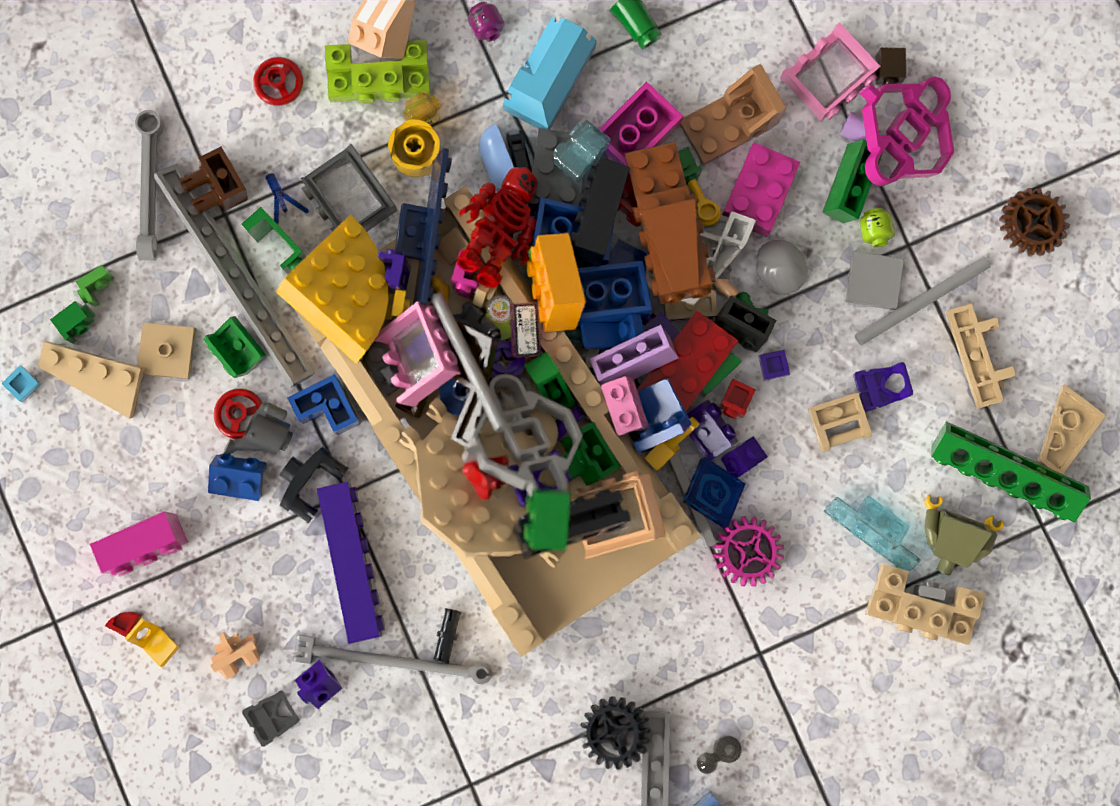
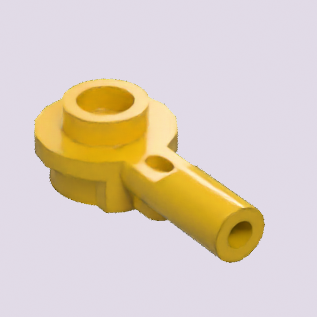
(706, 210)

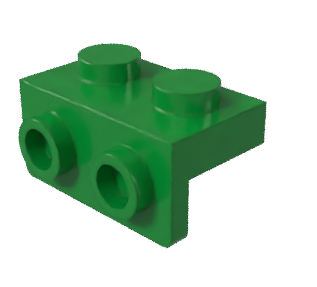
(235, 348)

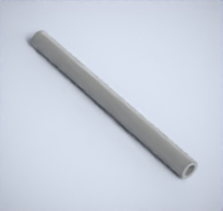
(922, 301)
(469, 363)

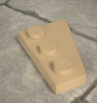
(1069, 430)

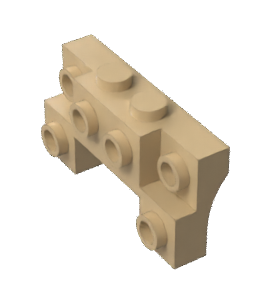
(922, 614)

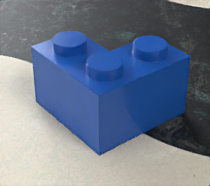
(325, 398)

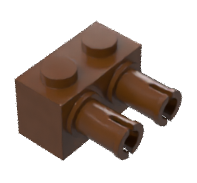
(219, 173)

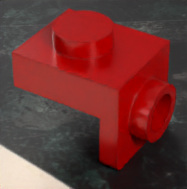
(736, 399)

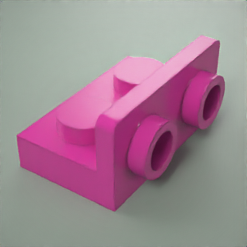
(462, 282)

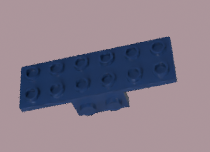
(419, 225)

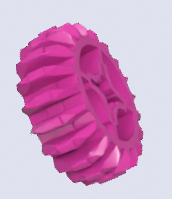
(754, 540)

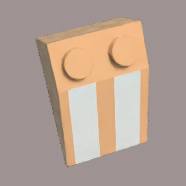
(382, 27)

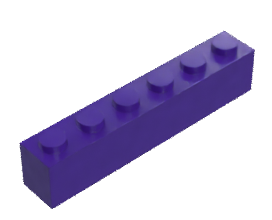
(349, 562)

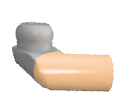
(723, 283)

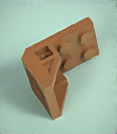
(742, 114)

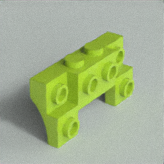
(376, 79)

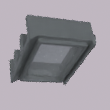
(348, 187)

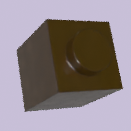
(892, 65)

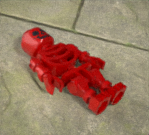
(505, 214)

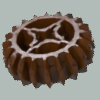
(1049, 206)

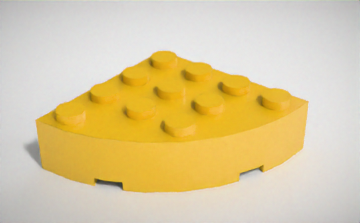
(341, 288)

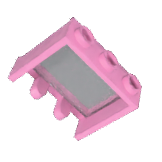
(831, 73)
(419, 352)

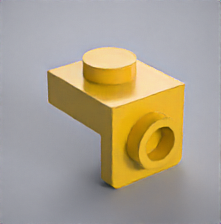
(397, 304)

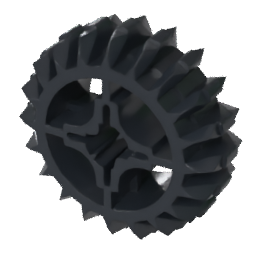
(620, 741)

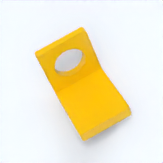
(155, 642)

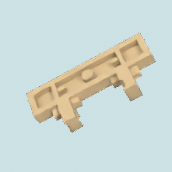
(969, 339)

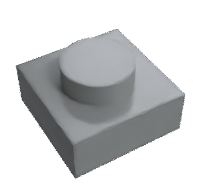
(929, 590)

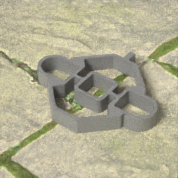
(528, 401)

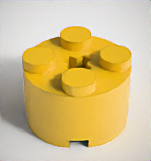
(405, 138)

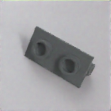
(473, 315)

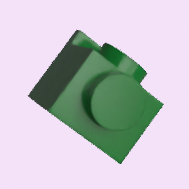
(73, 321)

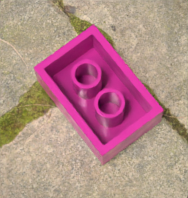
(640, 124)
(762, 187)
(139, 544)

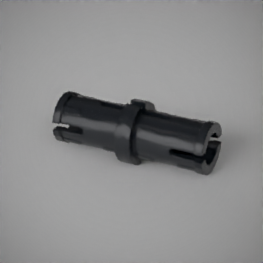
(447, 635)

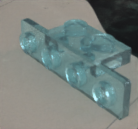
(876, 528)

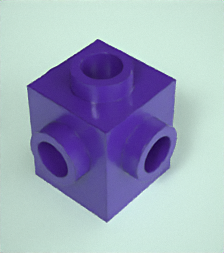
(317, 685)

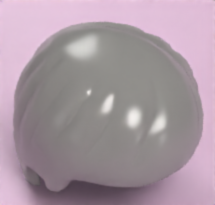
(781, 266)

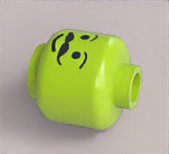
(877, 227)

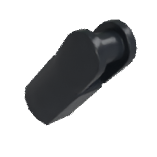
(520, 156)

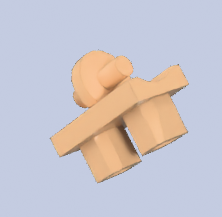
(232, 649)

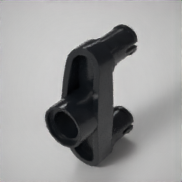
(298, 475)

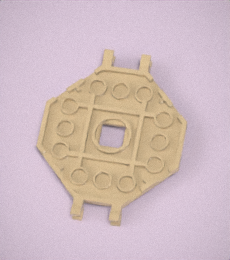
(450, 501)

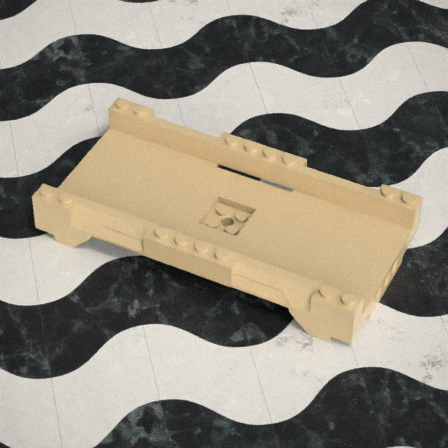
(528, 593)

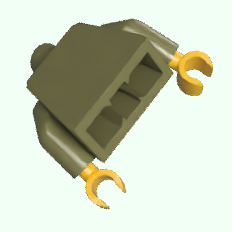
(957, 537)

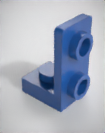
(610, 334)

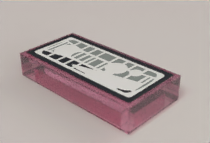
(524, 329)

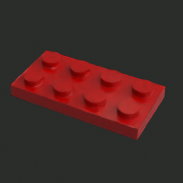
(701, 351)

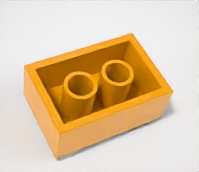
(556, 282)

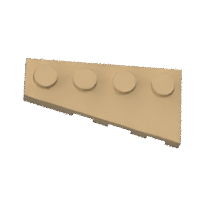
(100, 377)

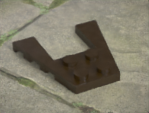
(484, 351)

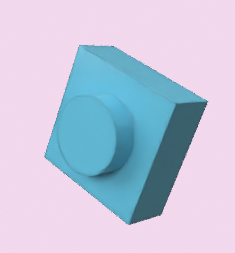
(21, 383)

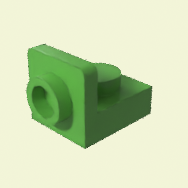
(93, 281)

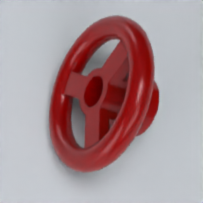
(273, 73)
(230, 411)

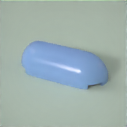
(494, 155)

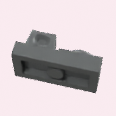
(382, 371)

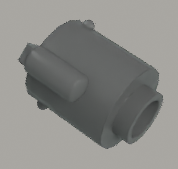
(264, 432)

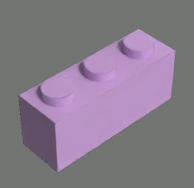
(635, 356)

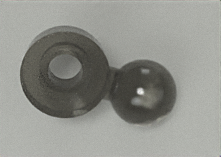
(708, 762)

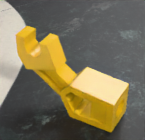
(666, 450)

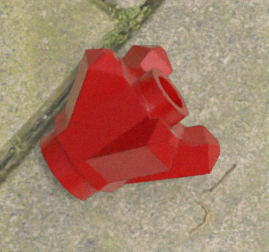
(481, 481)

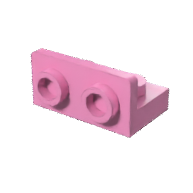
(625, 405)

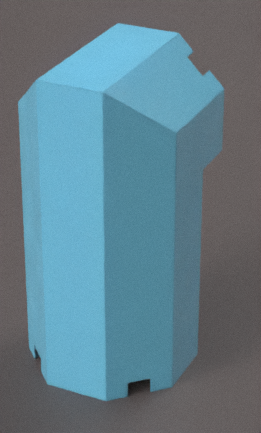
(549, 73)

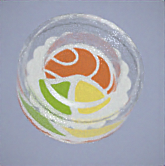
(499, 309)

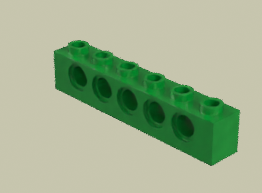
(1068, 506)

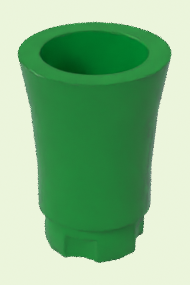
(637, 21)

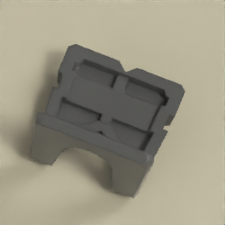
(266, 722)

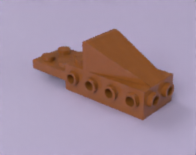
(669, 225)

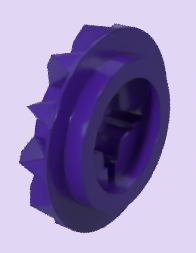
(515, 365)

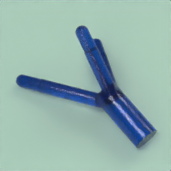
(279, 195)

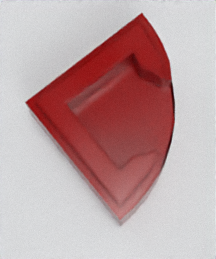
(123, 622)

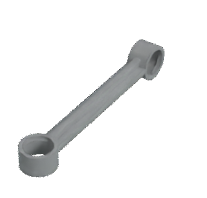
(147, 242)

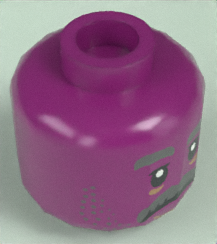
(485, 21)

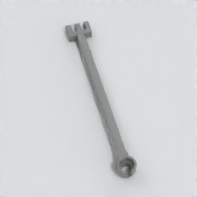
(386, 660)

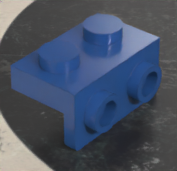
(236, 477)

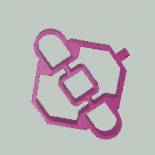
(895, 141)

